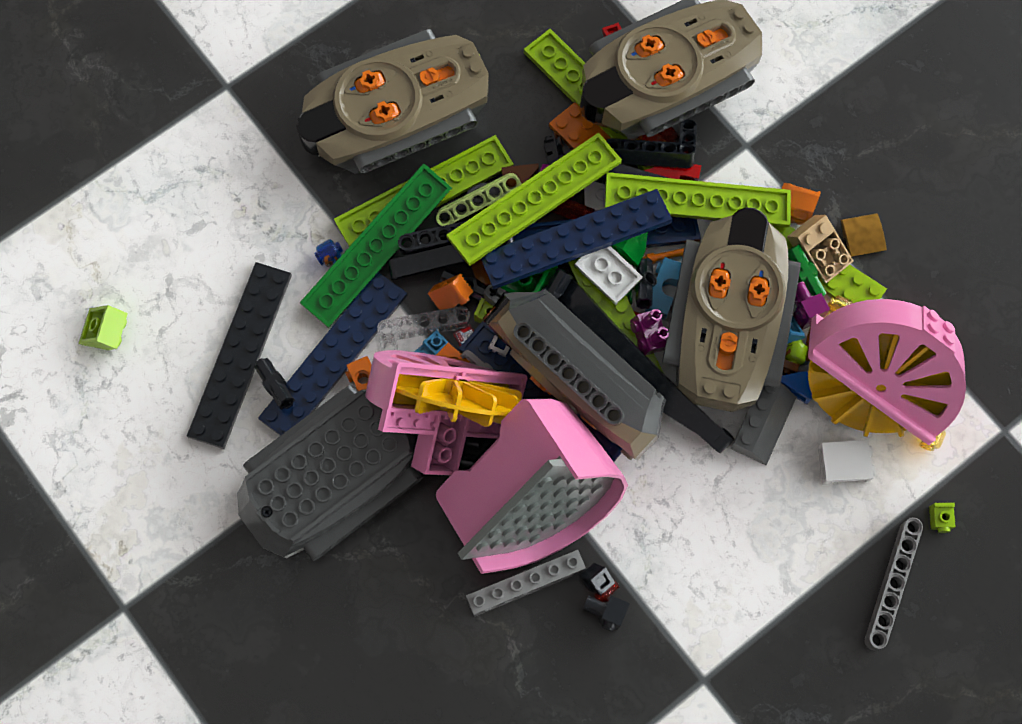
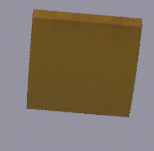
(863, 234)

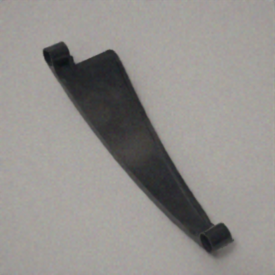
(677, 404)

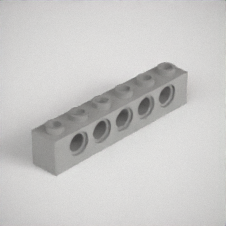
(525, 583)

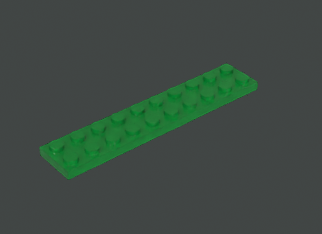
(375, 246)

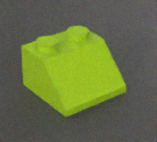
(103, 327)

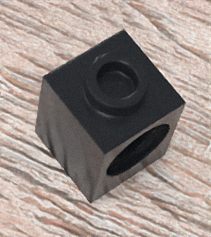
(597, 579)

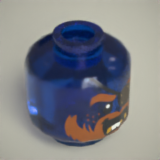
(328, 252)

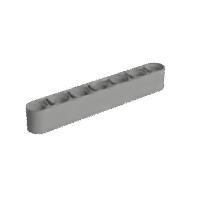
(887, 590)

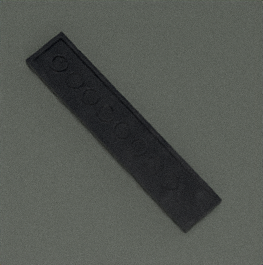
(239, 355)

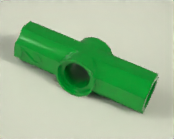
(808, 271)

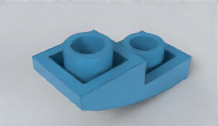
(432, 344)

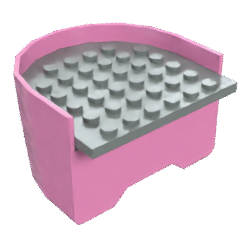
(532, 488)

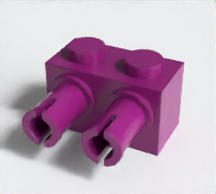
(808, 306)
(649, 331)

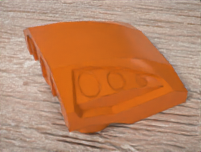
(802, 203)

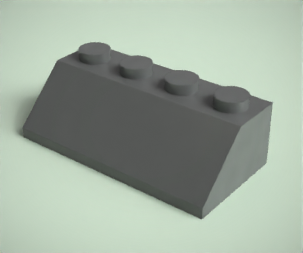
(764, 423)

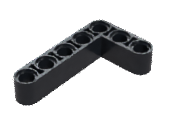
(658, 152)

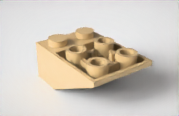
(822, 246)

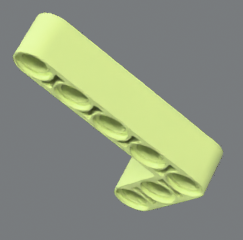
(472, 207)

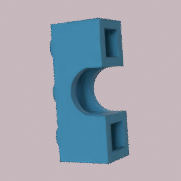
(668, 274)

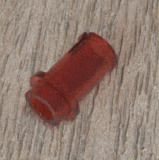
(608, 593)

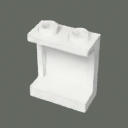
(846, 461)

